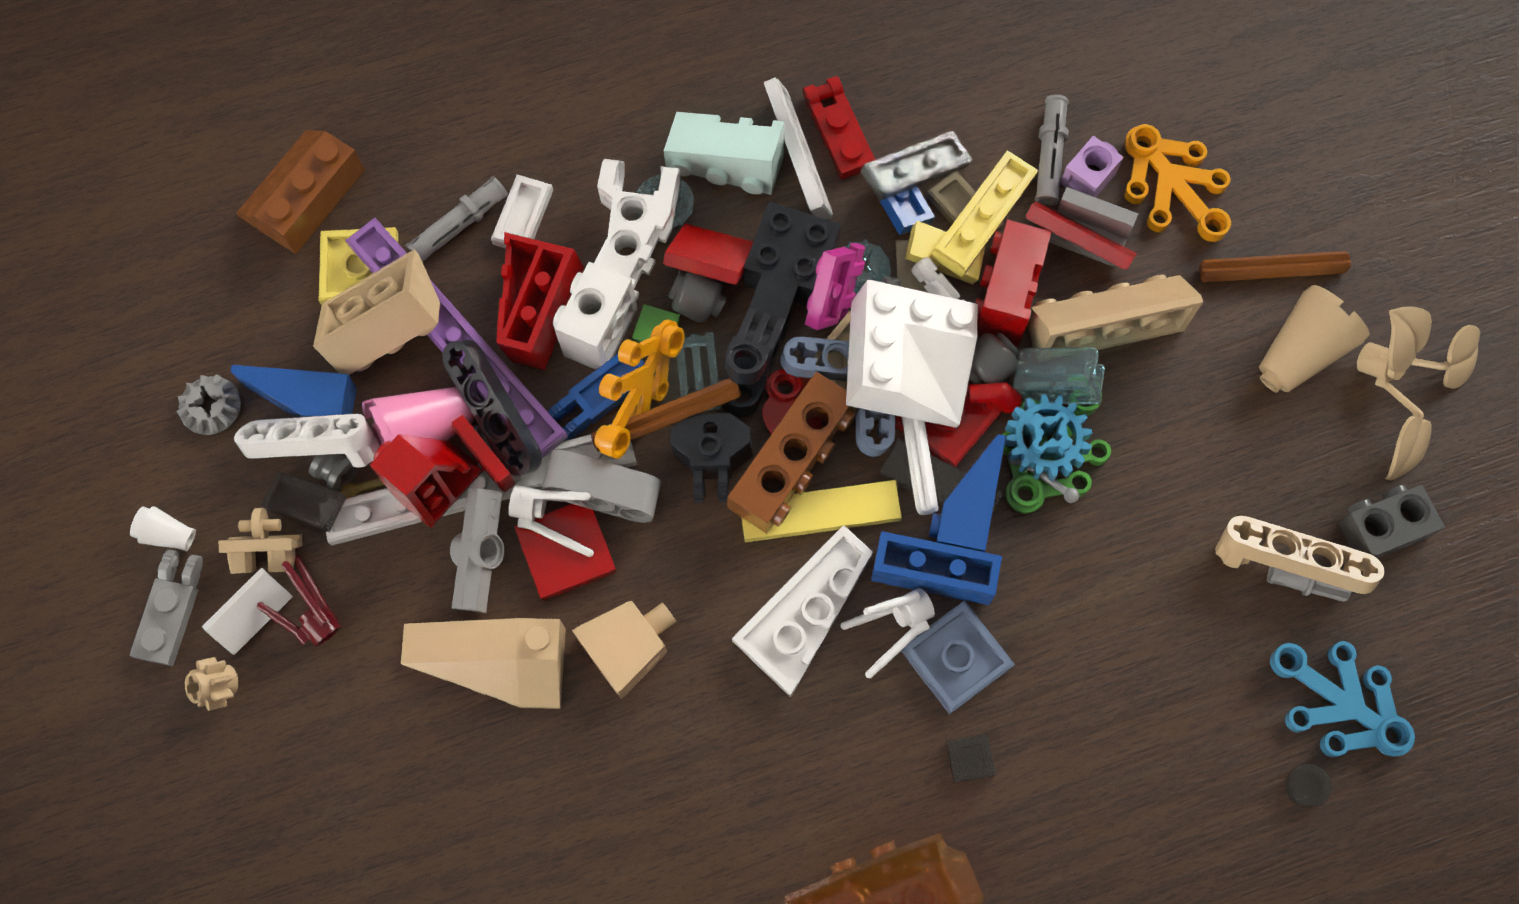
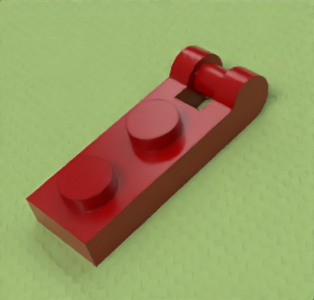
(838, 127)

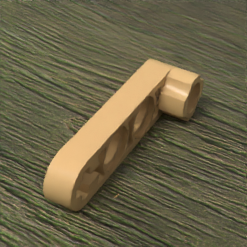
(1242, 540)

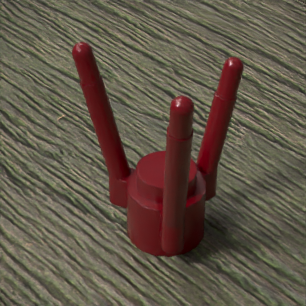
(318, 621)

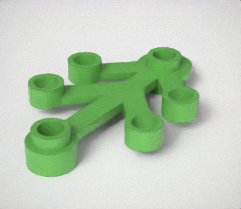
(1041, 490)

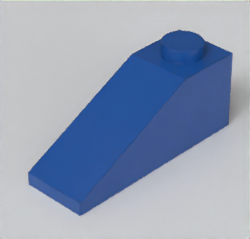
(300, 391)
(969, 507)

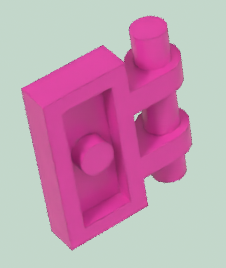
(834, 285)

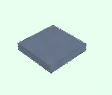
(957, 657)

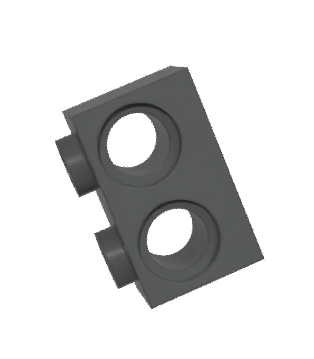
(1392, 528)

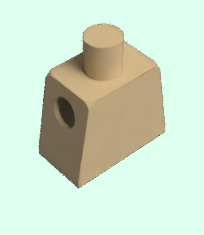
(625, 643)

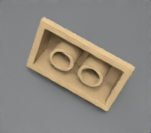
(377, 315)

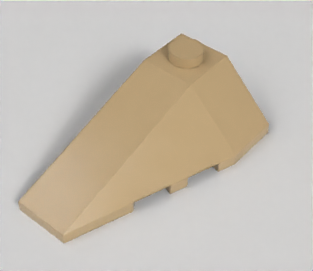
(495, 657)

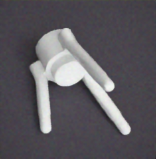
(531, 503)
(909, 610)

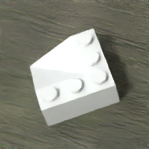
(910, 353)

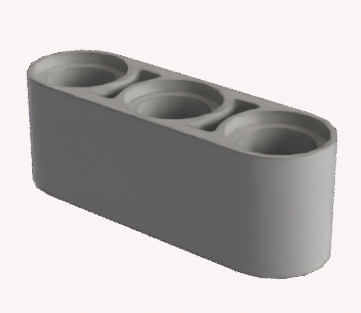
(610, 486)

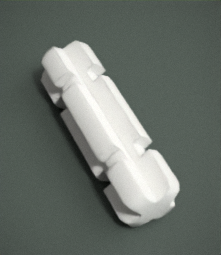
(935, 282)

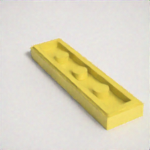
(984, 214)
(832, 509)

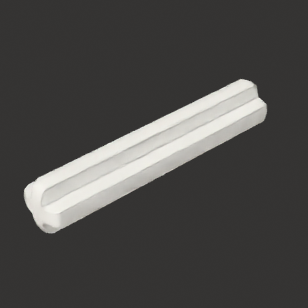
(920, 466)

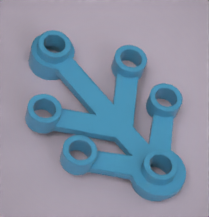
(1347, 703)

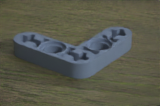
(864, 417)

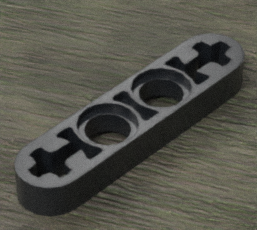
(488, 410)

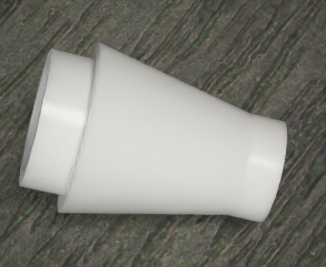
(160, 529)

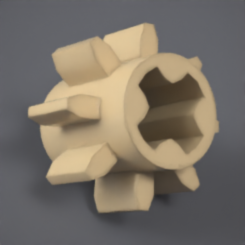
(211, 683)

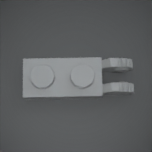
(167, 610)

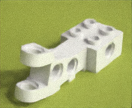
(604, 293)

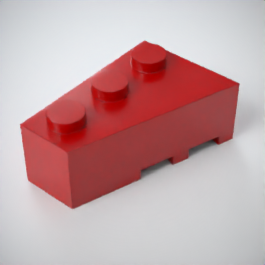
(534, 287)
(424, 474)

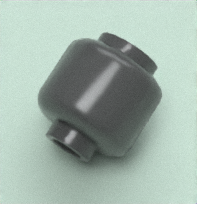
(696, 296)
(993, 359)

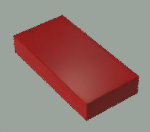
(483, 454)

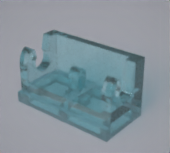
(1060, 372)

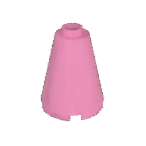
(417, 414)

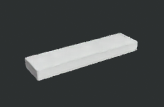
(798, 149)

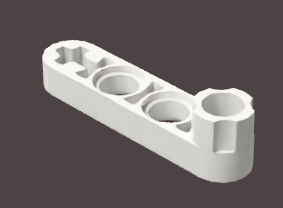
(309, 436)

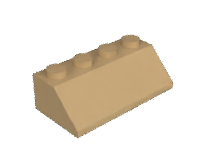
(1116, 315)

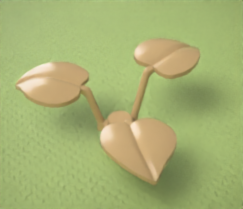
(1408, 336)

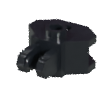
(711, 450)

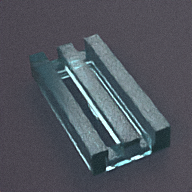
(694, 342)

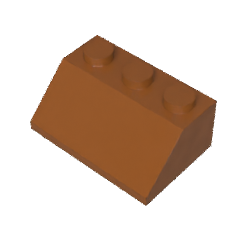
(302, 189)

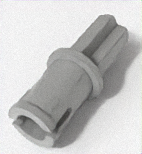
(1306, 585)

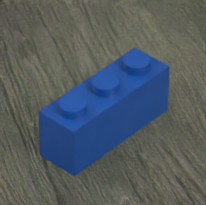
(936, 568)

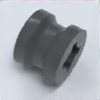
(334, 469)

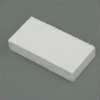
(522, 209)
(239, 617)

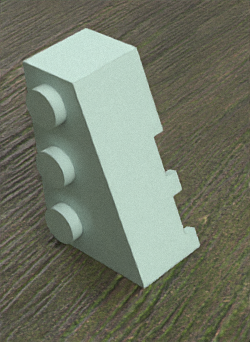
(726, 152)

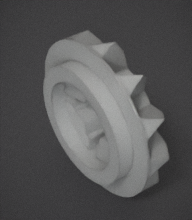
(222, 412)

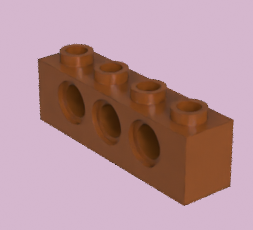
(818, 399)

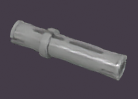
(1053, 135)
(466, 212)

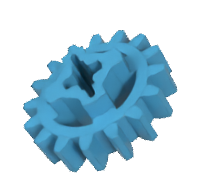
(1059, 448)

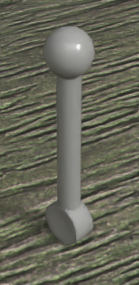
(1071, 495)

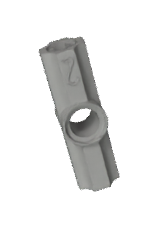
(477, 550)

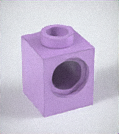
(1085, 180)

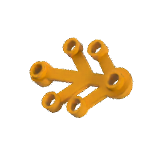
(1175, 179)
(663, 343)

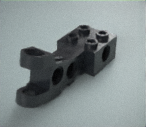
(783, 274)

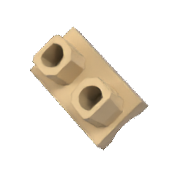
(242, 549)

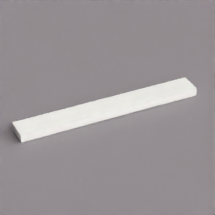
(381, 512)

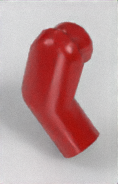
(998, 394)

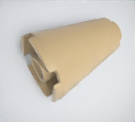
(1311, 340)

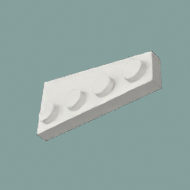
(798, 617)

